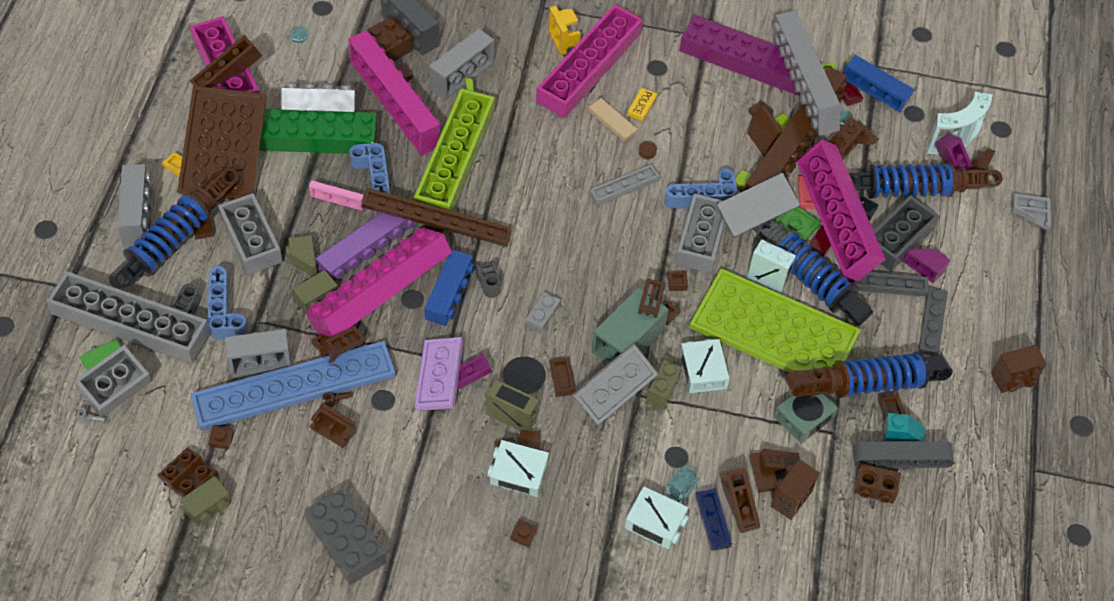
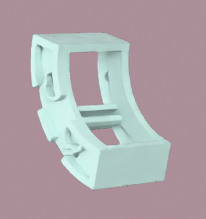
(968, 121)

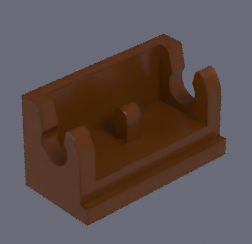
(342, 343)
(333, 425)

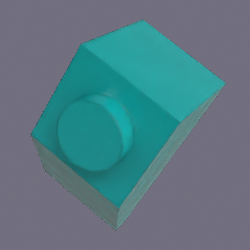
(902, 428)

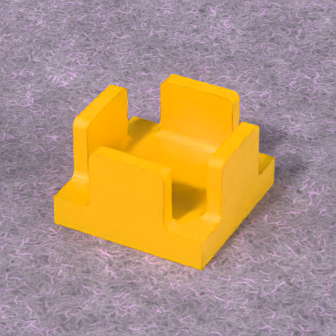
(558, 29)

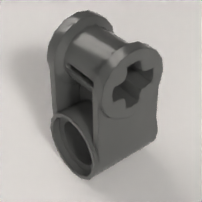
(489, 279)
(185, 303)

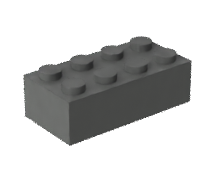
(415, 20)
(904, 230)
(345, 537)

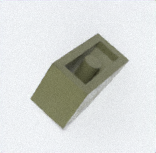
(302, 254)

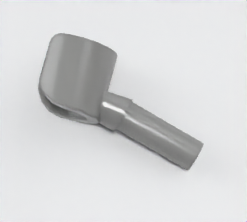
(85, 416)

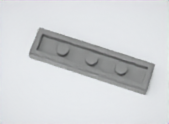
(624, 184)

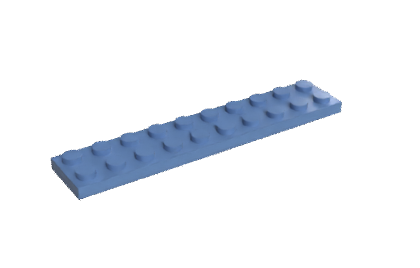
(291, 385)

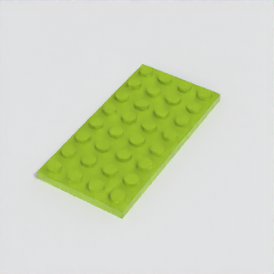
(771, 325)

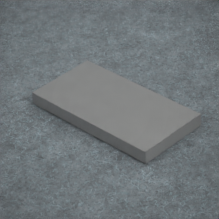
(757, 205)
(615, 384)

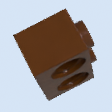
(848, 137)
(878, 479)

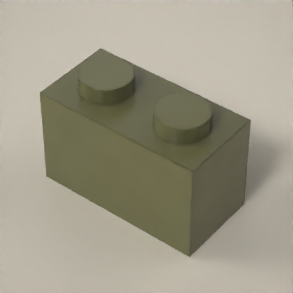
(313, 290)
(664, 384)
(205, 501)

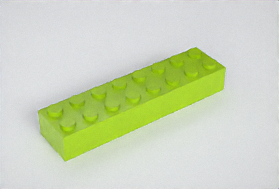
(456, 150)

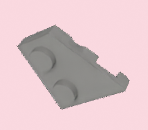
(1033, 208)

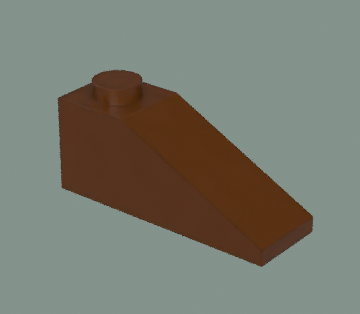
(740, 498)

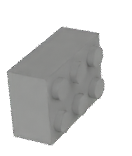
(257, 353)
(112, 381)

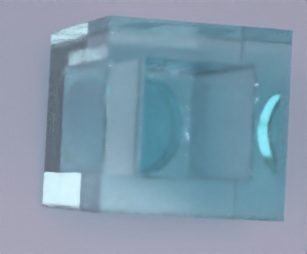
(682, 484)

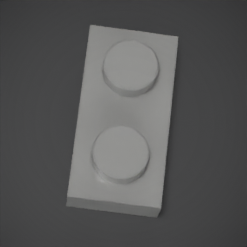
(543, 311)

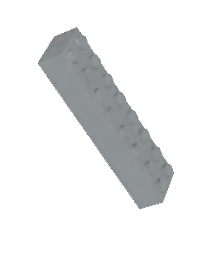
(807, 73)
(128, 317)

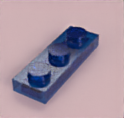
(713, 519)

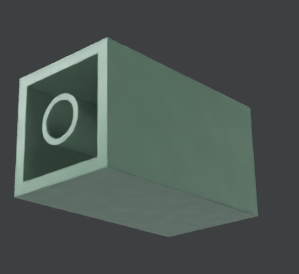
(628, 327)

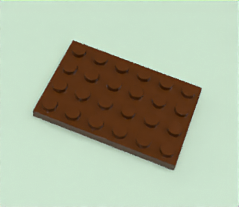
(222, 134)

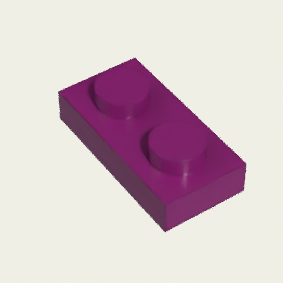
(473, 371)

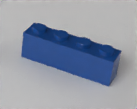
(878, 83)
(449, 287)

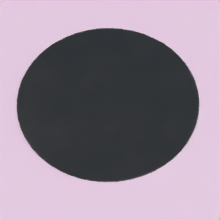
(524, 374)

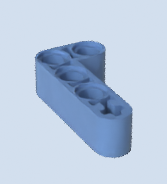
(371, 157)
(681, 194)
(221, 303)

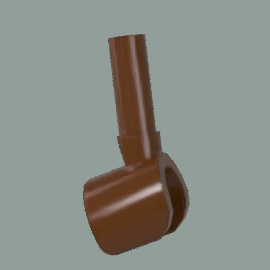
(328, 395)

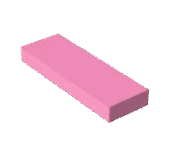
(336, 195)

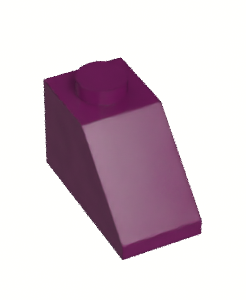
(953, 151)
(927, 262)

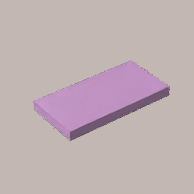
(439, 374)

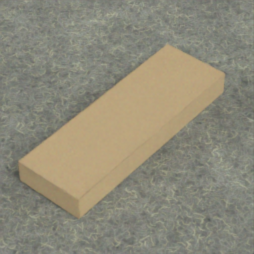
(612, 119)

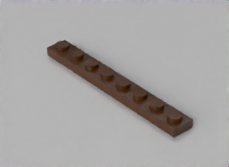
(436, 217)

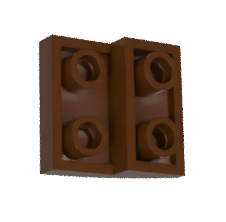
(764, 130)
(186, 473)

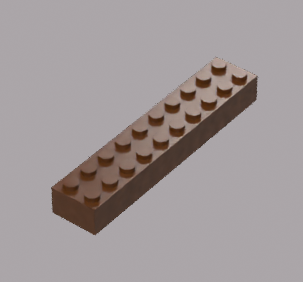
(793, 139)

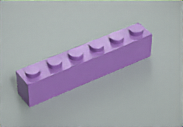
(362, 244)

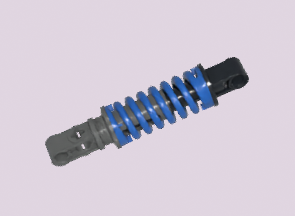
(812, 272)

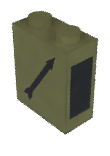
(511, 406)

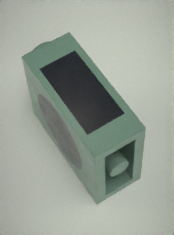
(805, 415)

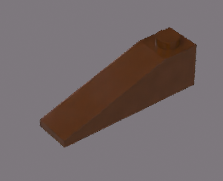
(229, 63)

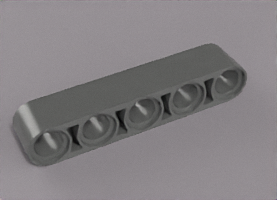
(904, 454)

